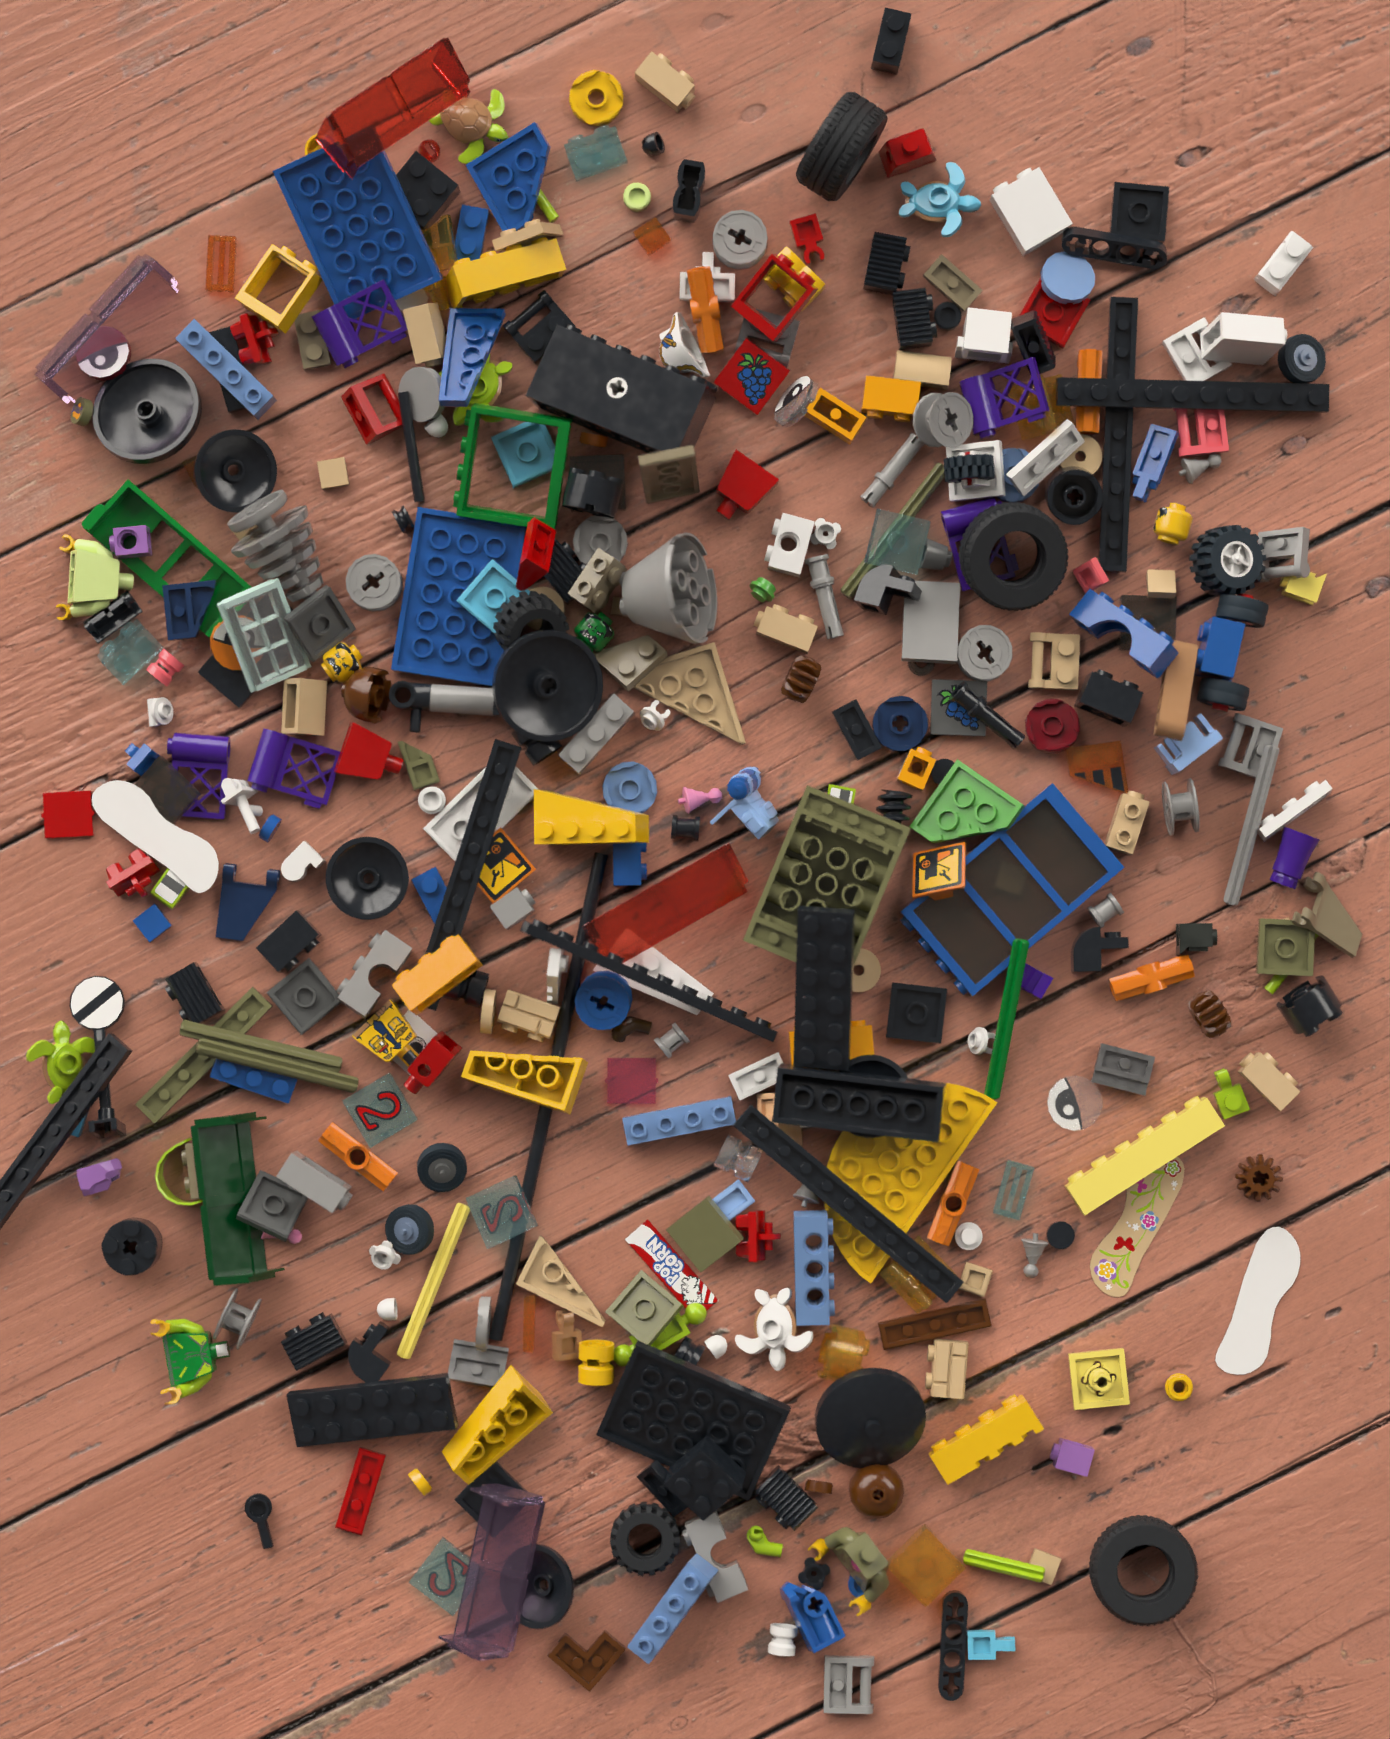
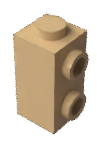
(665, 82)
(426, 333)
(786, 629)
(1127, 822)
(1267, 1080)

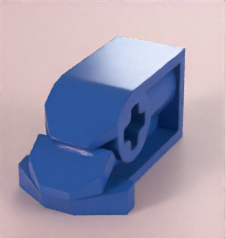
(818, 1626)

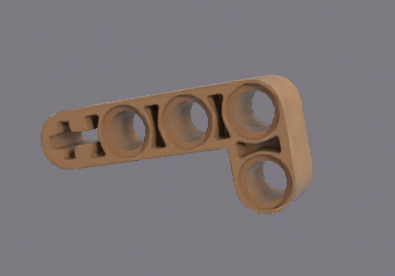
(1176, 693)

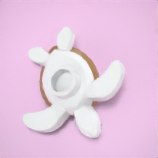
(775, 1329)

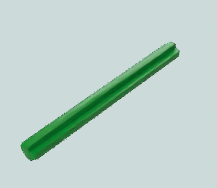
(1006, 1018)

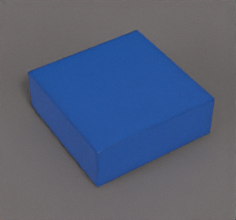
(152, 923)

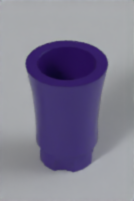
(1292, 857)

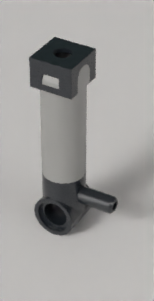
(443, 699)

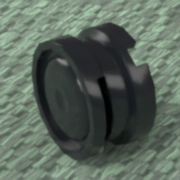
(689, 1351)

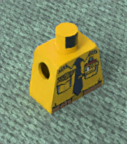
(388, 1034)

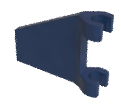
(242, 902)

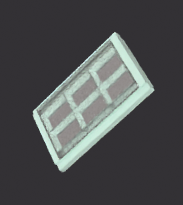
(261, 636)

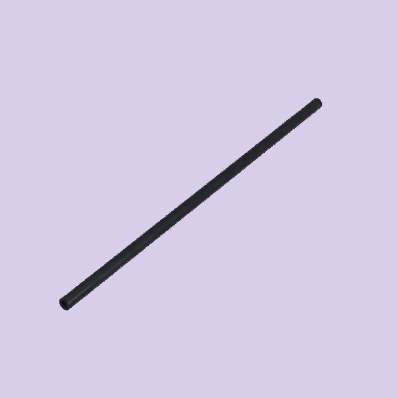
(544, 1113)

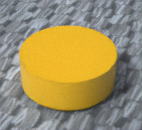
(420, 1482)

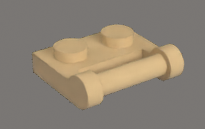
(1063, 661)

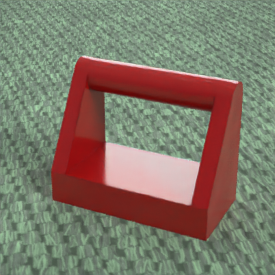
(363, 412)
(535, 553)

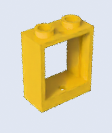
(261, 275)

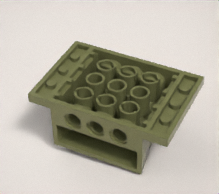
(828, 860)

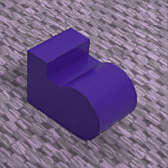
(1035, 981)

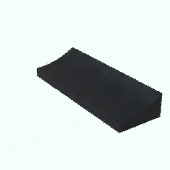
(859, 1102)

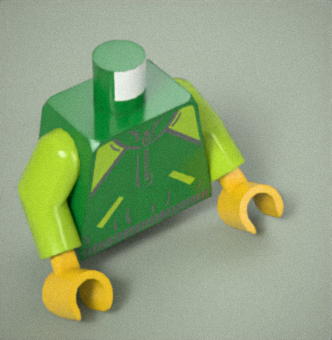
(188, 1356)

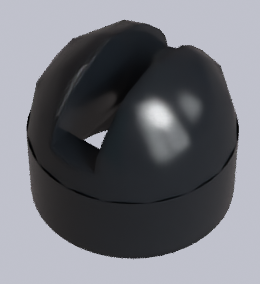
(653, 144)

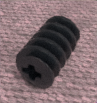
(894, 805)

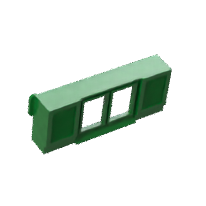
(134, 508)

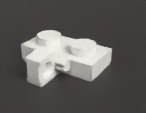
(723, 282)

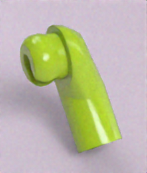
(761, 1544)

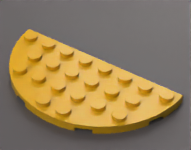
(901, 1173)

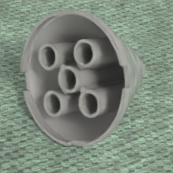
(672, 590)

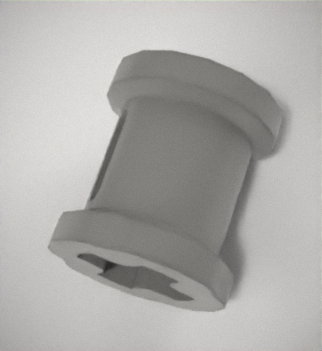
(1105, 910)
(671, 1040)

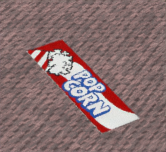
(669, 1266)

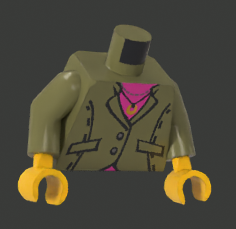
(861, 1560)

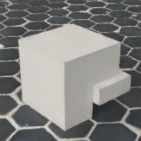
(985, 336)

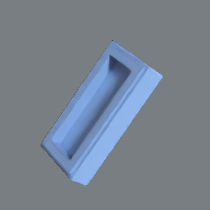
(734, 1199)

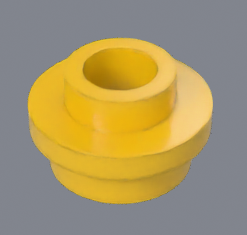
(1187, 1387)

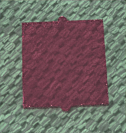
(631, 1080)

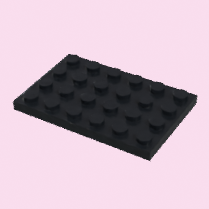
(672, 1404)

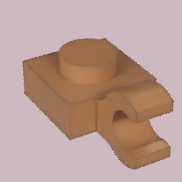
(566, 1340)

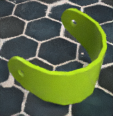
(160, 1181)

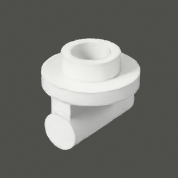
(159, 711)

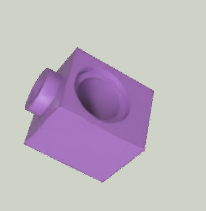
(141, 549)
(1072, 1456)

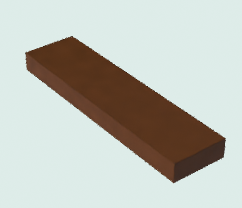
(934, 1324)

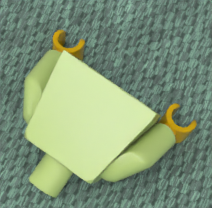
(92, 578)

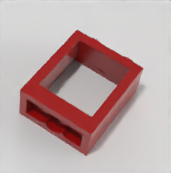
(755, 317)

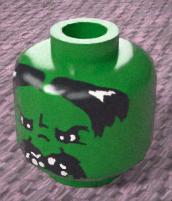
(595, 631)

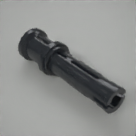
(977, 707)

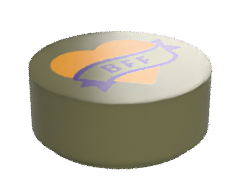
(81, 411)

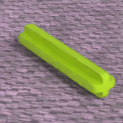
(1004, 1565)

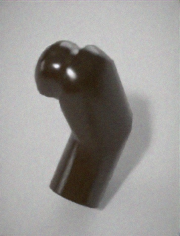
(628, 1026)

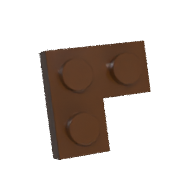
(587, 1665)

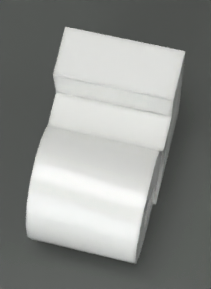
(296, 864)

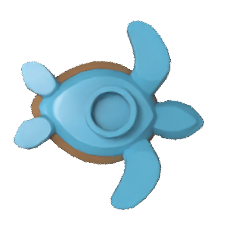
(940, 201)

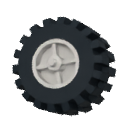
(1227, 560)

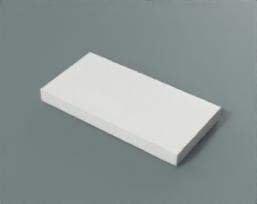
(451, 822)

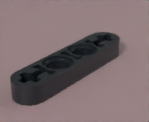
(1115, 243)
(952, 1645)

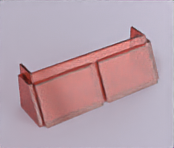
(394, 107)
(669, 905)

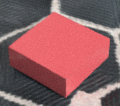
(1090, 575)

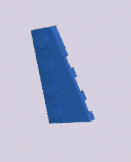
(467, 348)

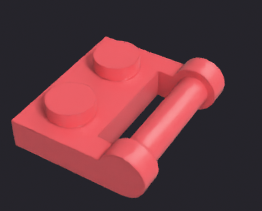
(1210, 432)

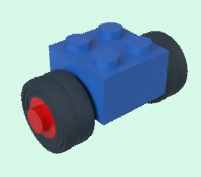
(1220, 649)

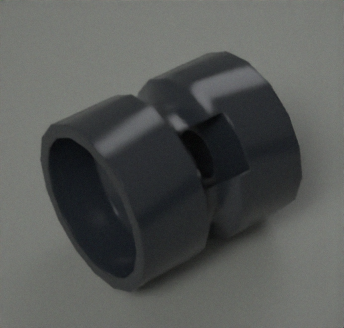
(536, 750)
(470, 989)

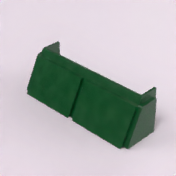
(223, 1180)

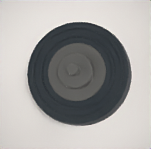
(441, 1167)

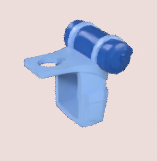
(748, 804)

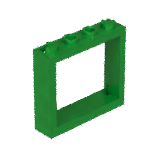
(465, 470)

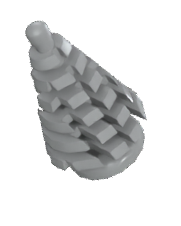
(279, 545)

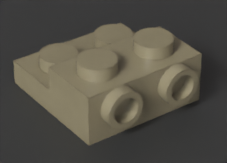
(597, 581)

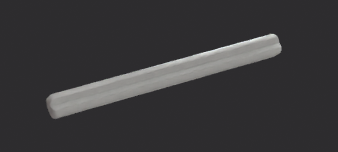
(1251, 825)

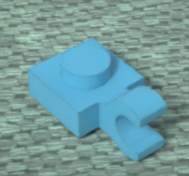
(984, 1644)

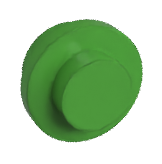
(762, 590)

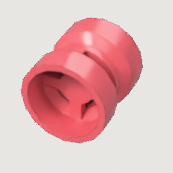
(169, 662)

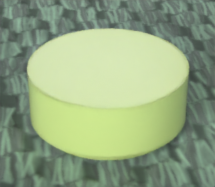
(637, 197)

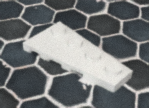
(659, 964)

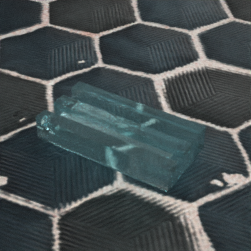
(1007, 1212)

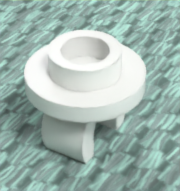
(653, 719)
(978, 1041)

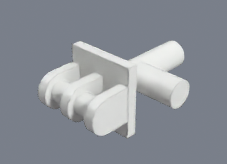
(237, 794)

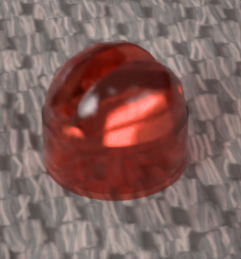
(434, 146)

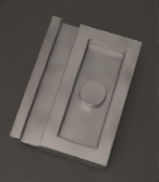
(1123, 1069)
(477, 1367)

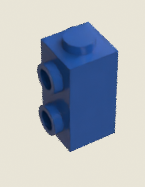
(627, 864)

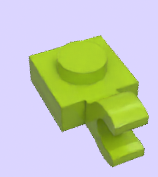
(1230, 1098)

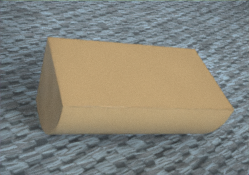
(929, 369)
(304, 707)

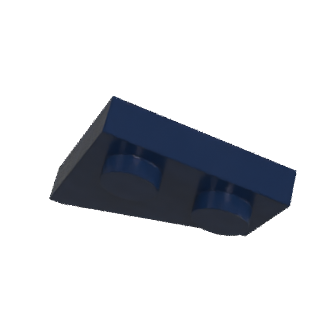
(186, 608)

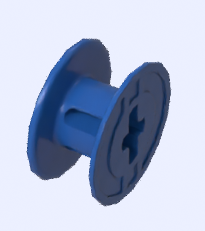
(615, 1009)

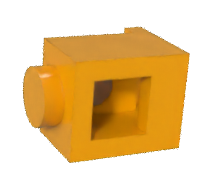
(913, 779)

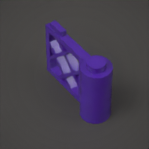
(340, 333)
(986, 407)
(957, 520)
(202, 752)
(271, 763)

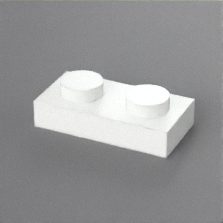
(756, 1076)

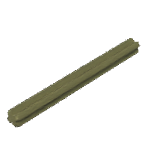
(911, 508)
(289, 1052)
(277, 1065)

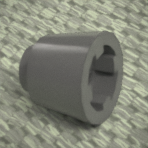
(935, 556)

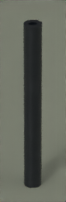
(411, 446)

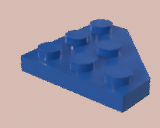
(512, 176)

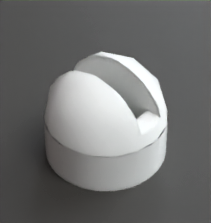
(437, 427)
(388, 1309)
(716, 1345)

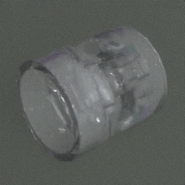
(738, 1158)

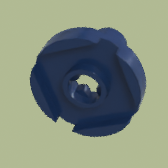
(911, 712)

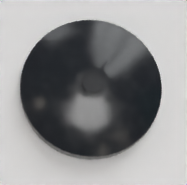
(147, 411)
(547, 685)
(870, 1417)

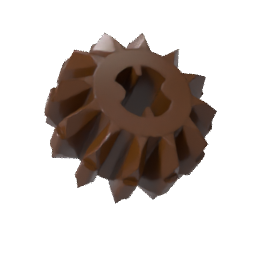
(801, 679)
(1209, 1014)
(1263, 1168)

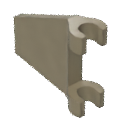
(1328, 917)

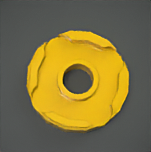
(596, 114)

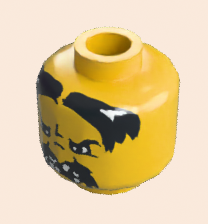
(1172, 524)
(341, 662)

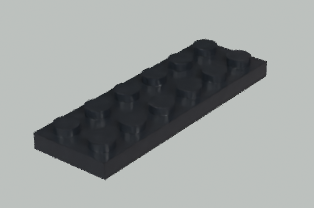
(824, 987)
(372, 1410)

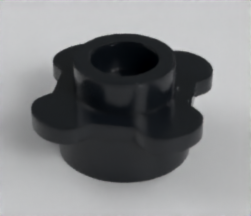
(815, 1581)

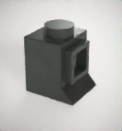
(1195, 937)

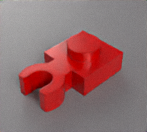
(806, 234)

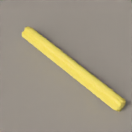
(433, 1281)

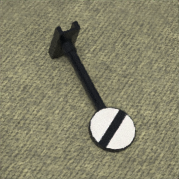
(97, 1006)

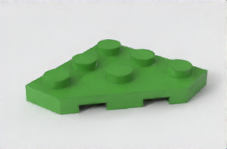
(965, 807)

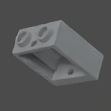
(315, 1182)

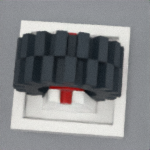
(975, 471)

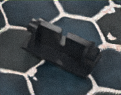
(113, 617)

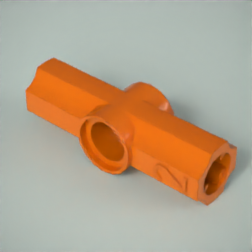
(705, 309)
(1088, 366)
(1151, 977)
(343, 1144)
(959, 1185)

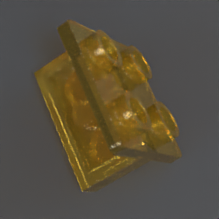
(1054, 417)

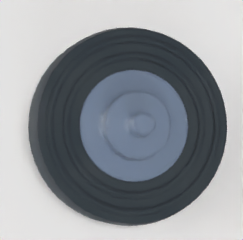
(1301, 359)
(409, 1229)

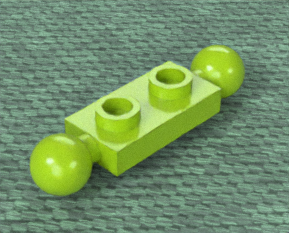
(694, 1313)

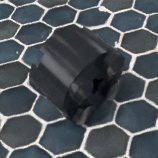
(592, 493)
(1083, 507)
(1310, 1006)
(117, 1241)

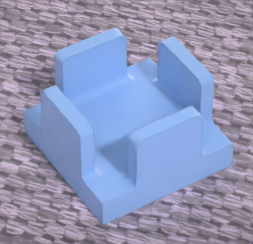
(1190, 747)

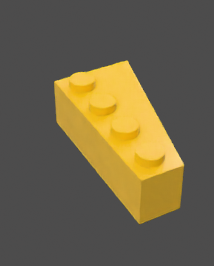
(504, 271)
(577, 821)
(537, 1079)
(496, 1425)
(985, 1438)

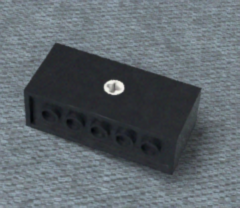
(619, 393)

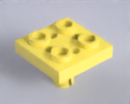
(1113, 1390)

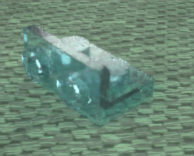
(595, 152)
(129, 651)

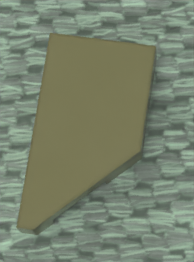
(419, 766)

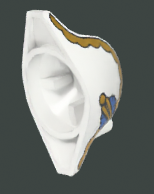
(681, 349)

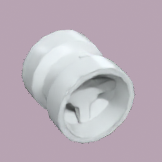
(782, 1642)

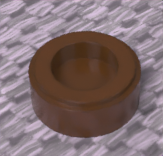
(818, 1486)

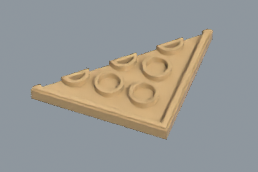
(697, 688)

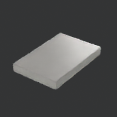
(932, 624)

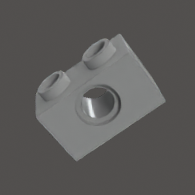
(513, 907)

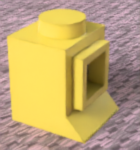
(1303, 589)

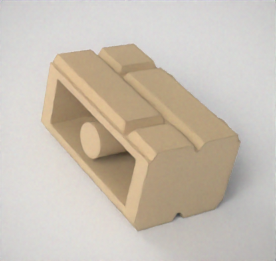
(529, 1015)
(948, 1368)

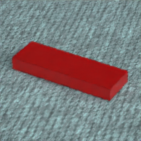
(360, 1491)

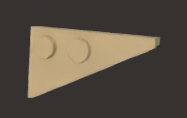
(551, 1280)

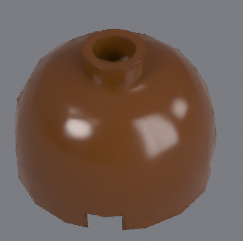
(367, 694)
(877, 1478)

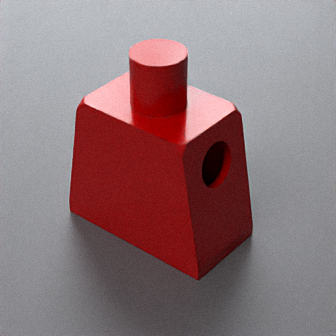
(906, 152)
(743, 485)
(366, 754)
(437, 1056)

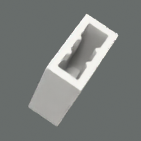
(1030, 210)
(1242, 338)

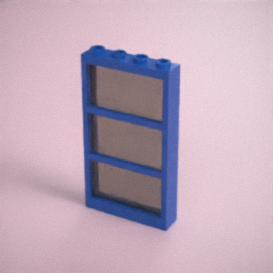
(1014, 888)

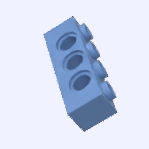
(226, 369)
(679, 1120)
(806, 1310)
(672, 1608)

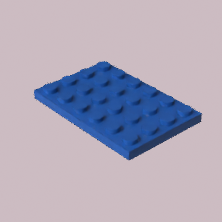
(357, 228)
(433, 629)

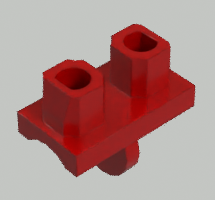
(258, 338)
(134, 877)
(759, 1235)

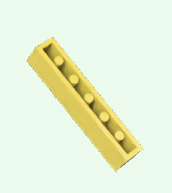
(1144, 1155)

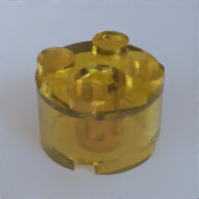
(842, 1351)

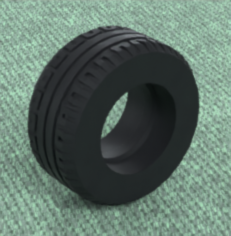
(841, 146)
(1039, 581)
(1164, 1602)

